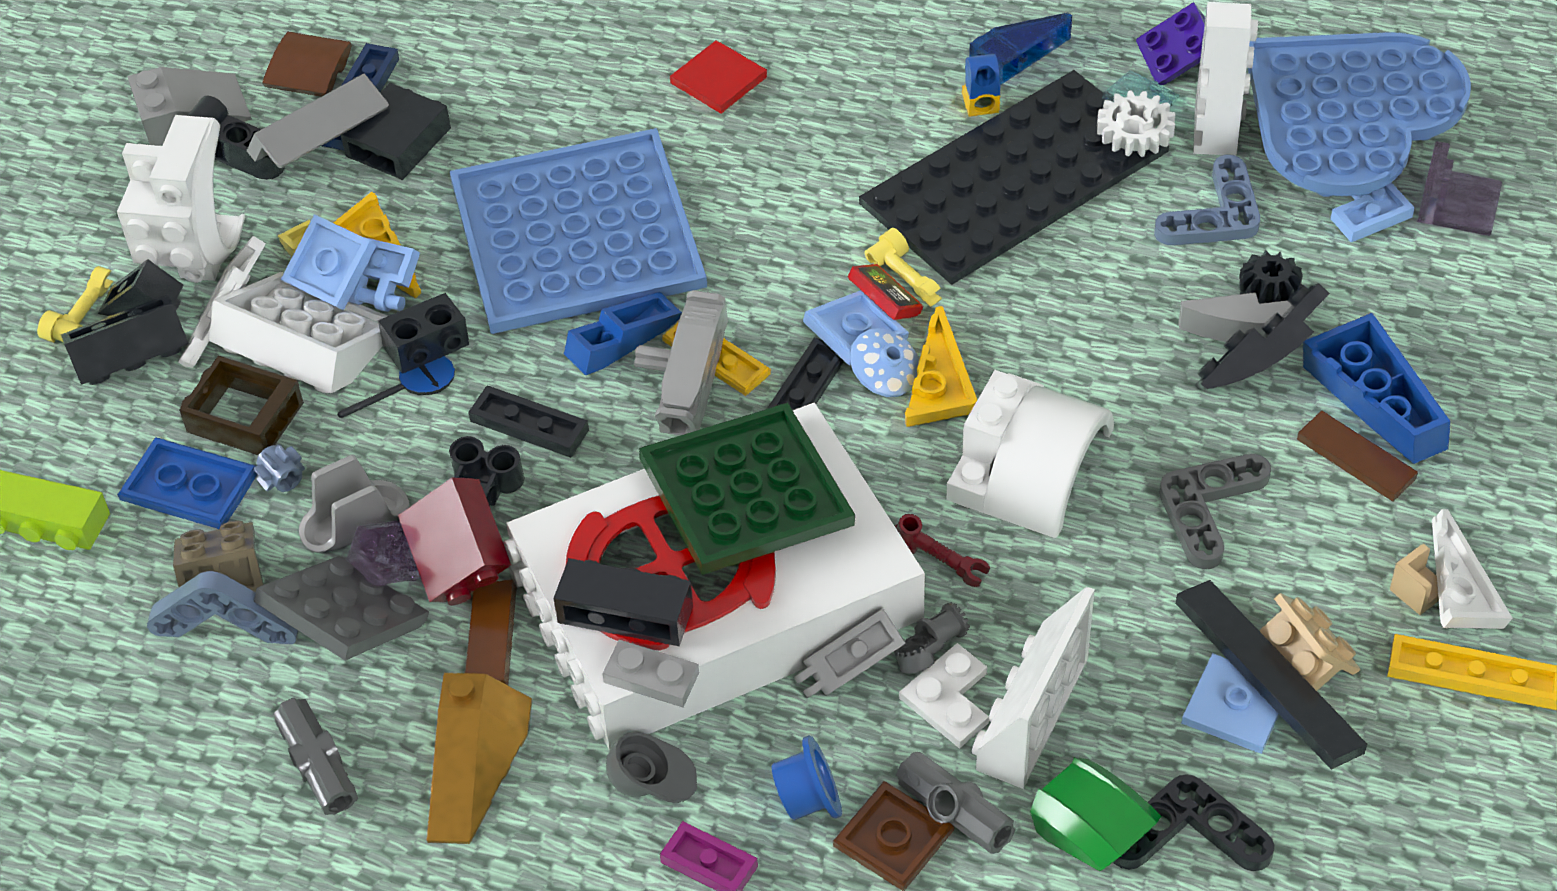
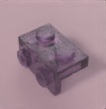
(383, 554)

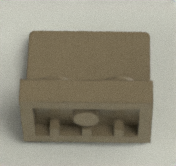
(222, 551)

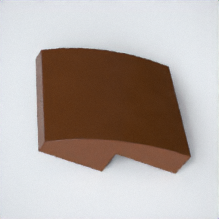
(306, 64)

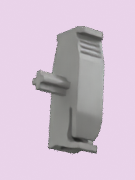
(689, 363)

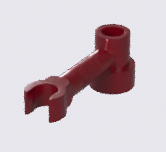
(910, 531)

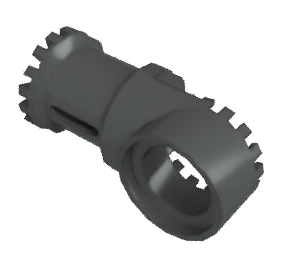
(930, 638)

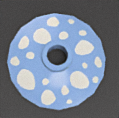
(876, 369)

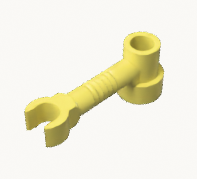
(889, 251)
(54, 324)

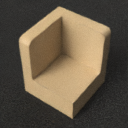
(1414, 581)

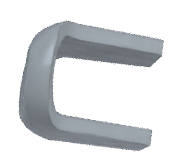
(345, 500)

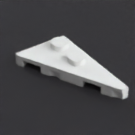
(232, 279)
(1464, 588)

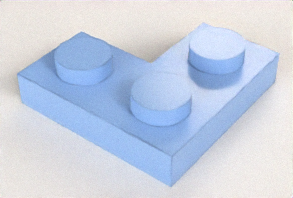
(1372, 212)

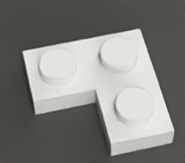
(940, 698)

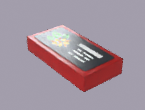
(885, 291)

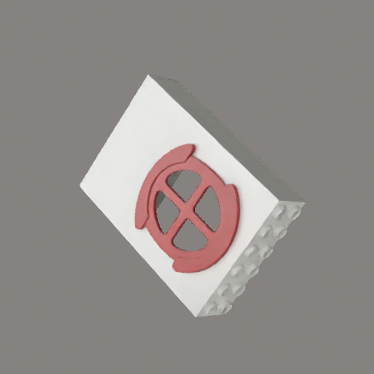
(749, 634)

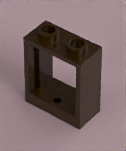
(282, 405)

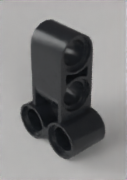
(234, 140)
(497, 470)

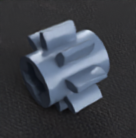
(279, 468)

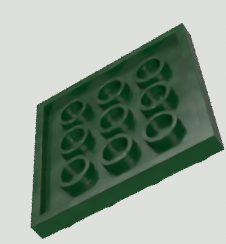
(746, 488)

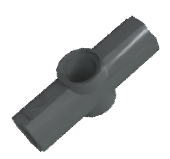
(315, 756)
(955, 802)

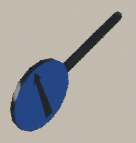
(421, 381)

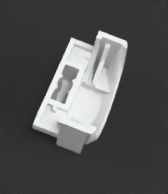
(171, 202)

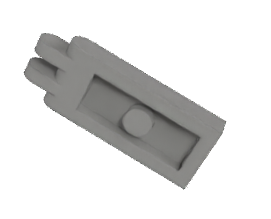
(851, 654)

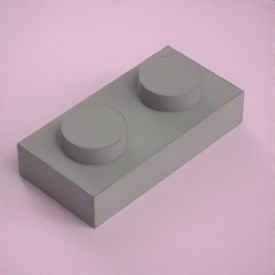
(651, 673)

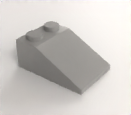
(176, 91)

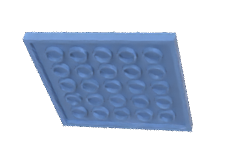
(576, 230)

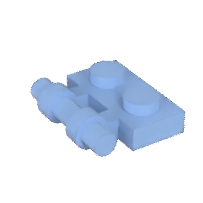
(392, 267)

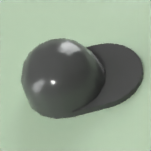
(649, 766)

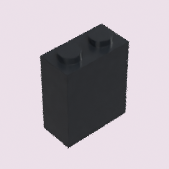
(400, 134)

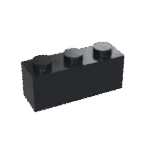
(125, 340)
(623, 601)

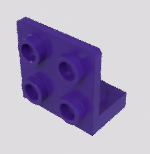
(1174, 44)

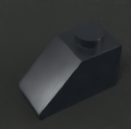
(141, 286)

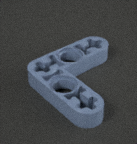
(1223, 217)
(219, 595)

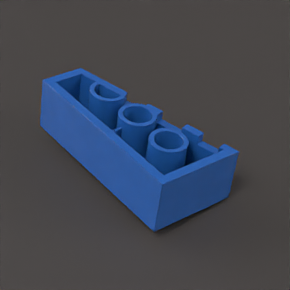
(1379, 386)

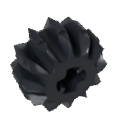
(1270, 277)

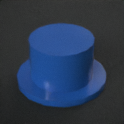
(806, 782)

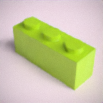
(51, 511)

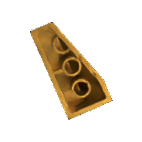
(475, 743)

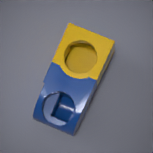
(981, 81)

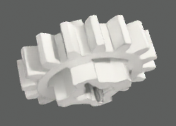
(1136, 123)

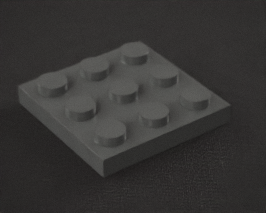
(341, 607)

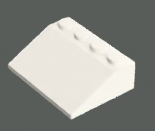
(296, 333)
(1036, 693)

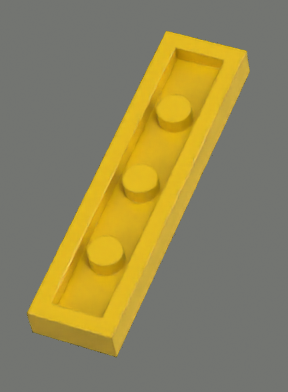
(1473, 671)

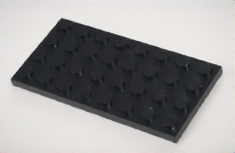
(1004, 179)

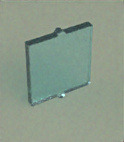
(1138, 84)

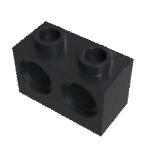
(423, 333)

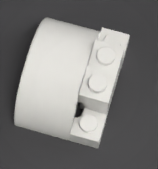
(1024, 452)

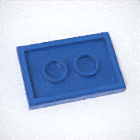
(188, 483)

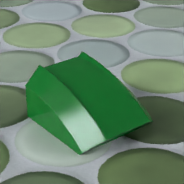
(1091, 814)

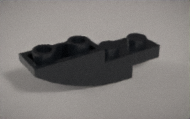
(1254, 353)

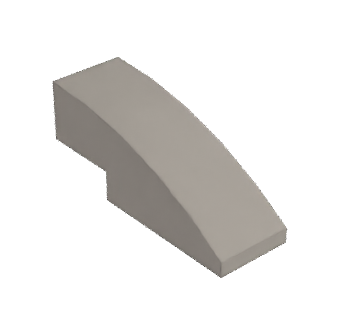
(1225, 315)

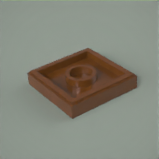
(892, 836)

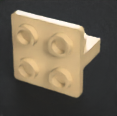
(1307, 641)

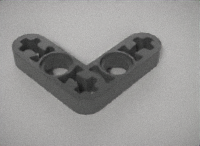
(1198, 492)

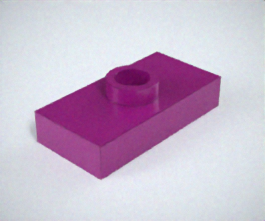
(708, 859)

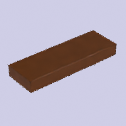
(1357, 456)
(492, 630)

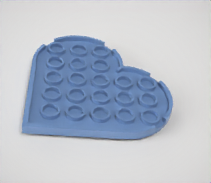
(1349, 105)

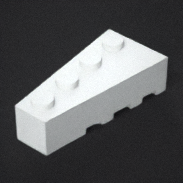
(1223, 77)

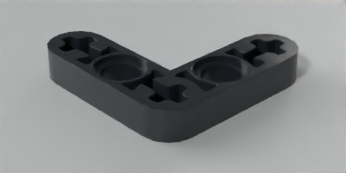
(1185, 812)

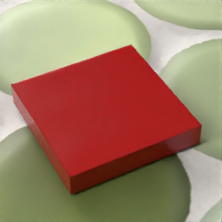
(718, 76)

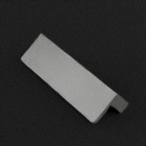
(318, 122)

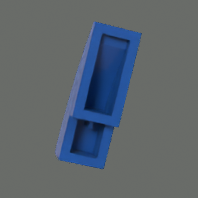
(619, 331)

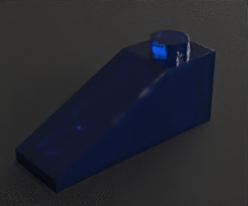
(1023, 42)

